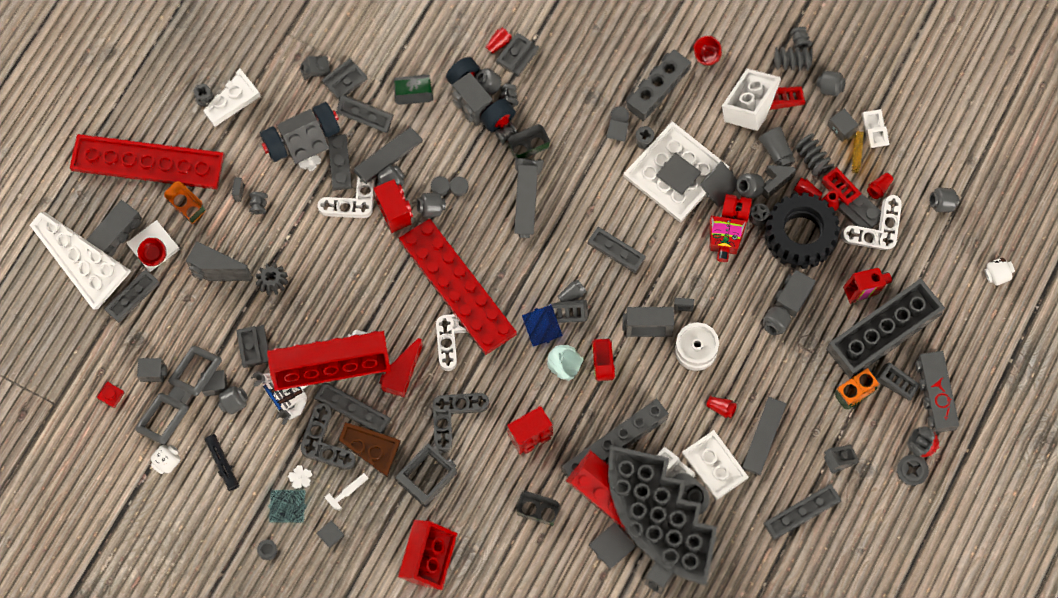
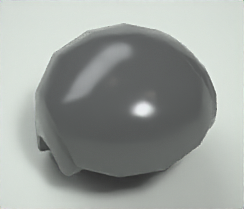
(524, 161)

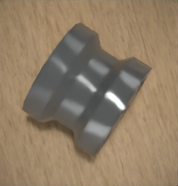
(759, 209)

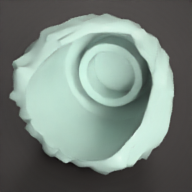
(564, 361)

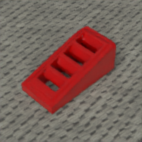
(784, 103)
(841, 178)

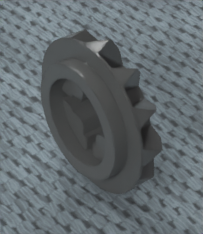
(913, 461)

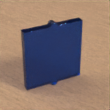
(542, 325)

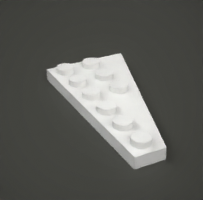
(86, 265)

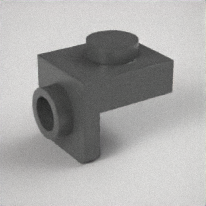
(315, 66)

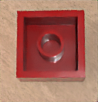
(393, 205)
(530, 430)

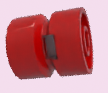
(730, 207)

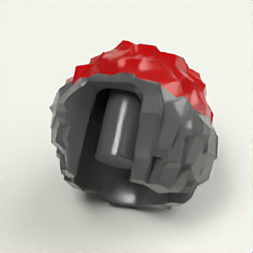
(923, 442)

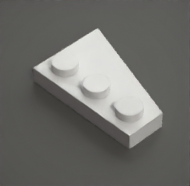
(232, 99)

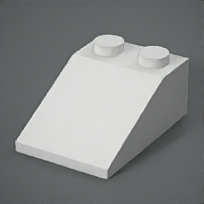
(750, 99)

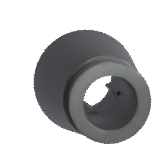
(572, 292)

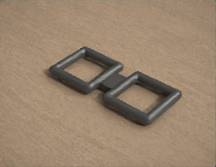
(178, 395)

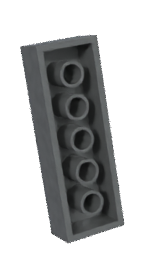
(885, 328)

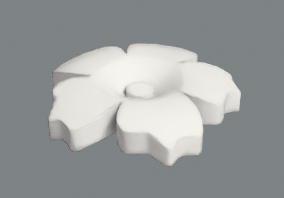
(310, 163)
(300, 477)

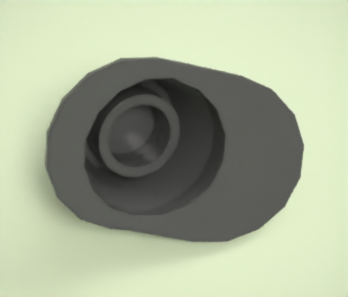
(694, 491)

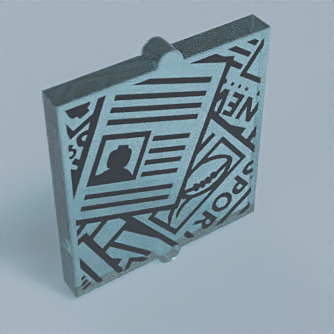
(287, 506)

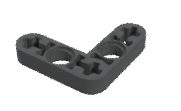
(446, 414)
(320, 447)

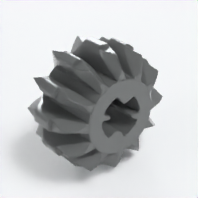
(270, 285)

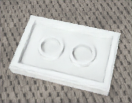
(715, 465)

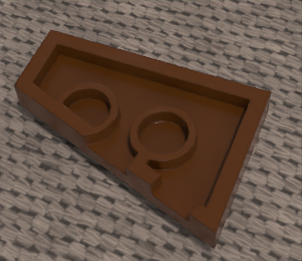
(371, 446)

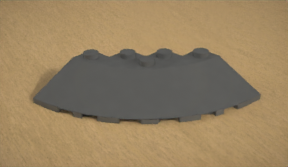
(657, 515)

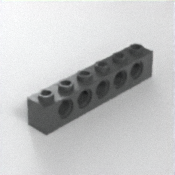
(623, 435)

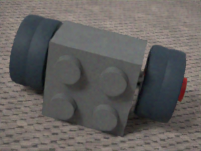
(473, 98)
(301, 134)

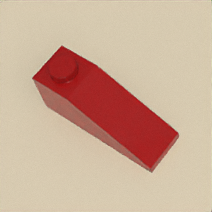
(401, 371)

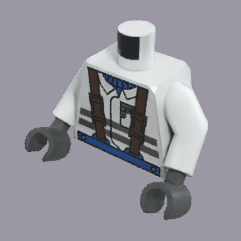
(287, 401)

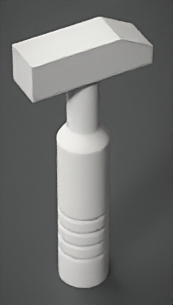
(346, 492)

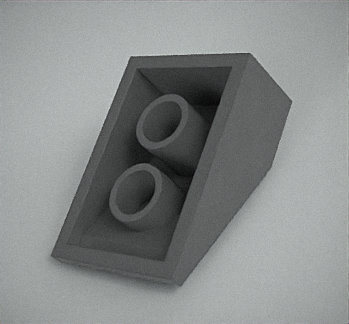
(215, 266)

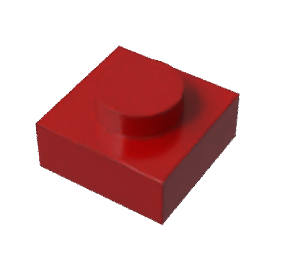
(110, 395)

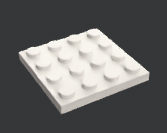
(644, 170)

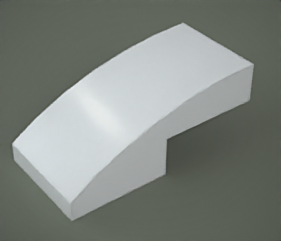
(875, 129)
(675, 466)

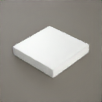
(154, 230)

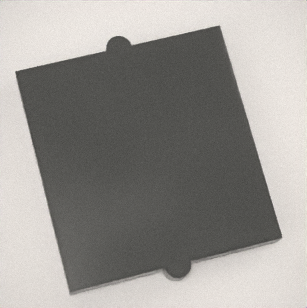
(678, 173)
(719, 183)
(612, 545)

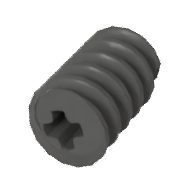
(793, 58)
(813, 156)

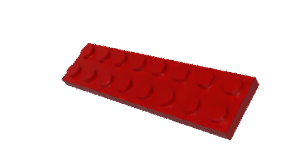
(146, 161)
(457, 286)

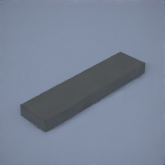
(388, 155)
(352, 408)
(764, 436)
(802, 512)

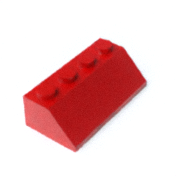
(592, 482)

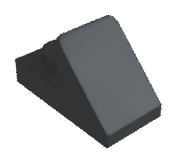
(779, 177)
(840, 458)

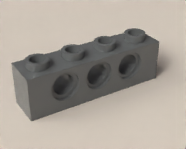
(643, 108)

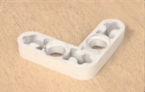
(360, 200)
(878, 235)
(453, 328)

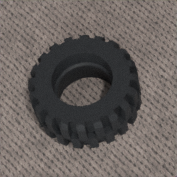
(808, 208)

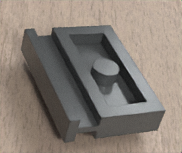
(517, 54)
(344, 79)
(861, 212)
(253, 345)

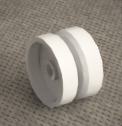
(704, 339)

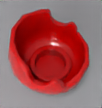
(707, 50)
(152, 251)

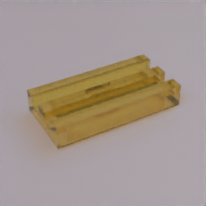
(857, 152)

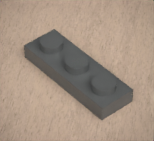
(364, 113)
(339, 162)
(616, 250)
(132, 296)

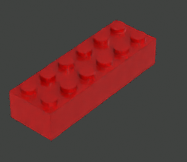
(328, 360)

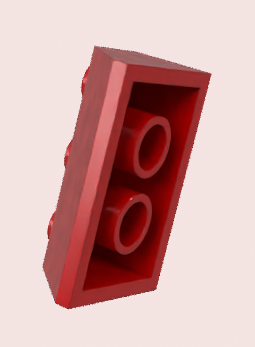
(427, 554)

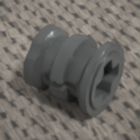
(800, 38)
(509, 94)
(203, 95)
(505, 132)
(642, 132)
(258, 203)

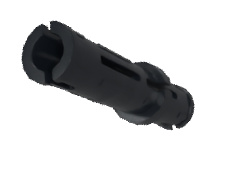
(230, 482)

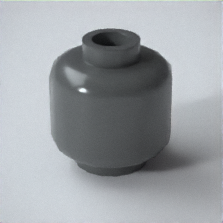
(489, 80)
(831, 83)
(390, 173)
(750, 185)
(944, 200)
(431, 205)
(776, 320)
(232, 399)

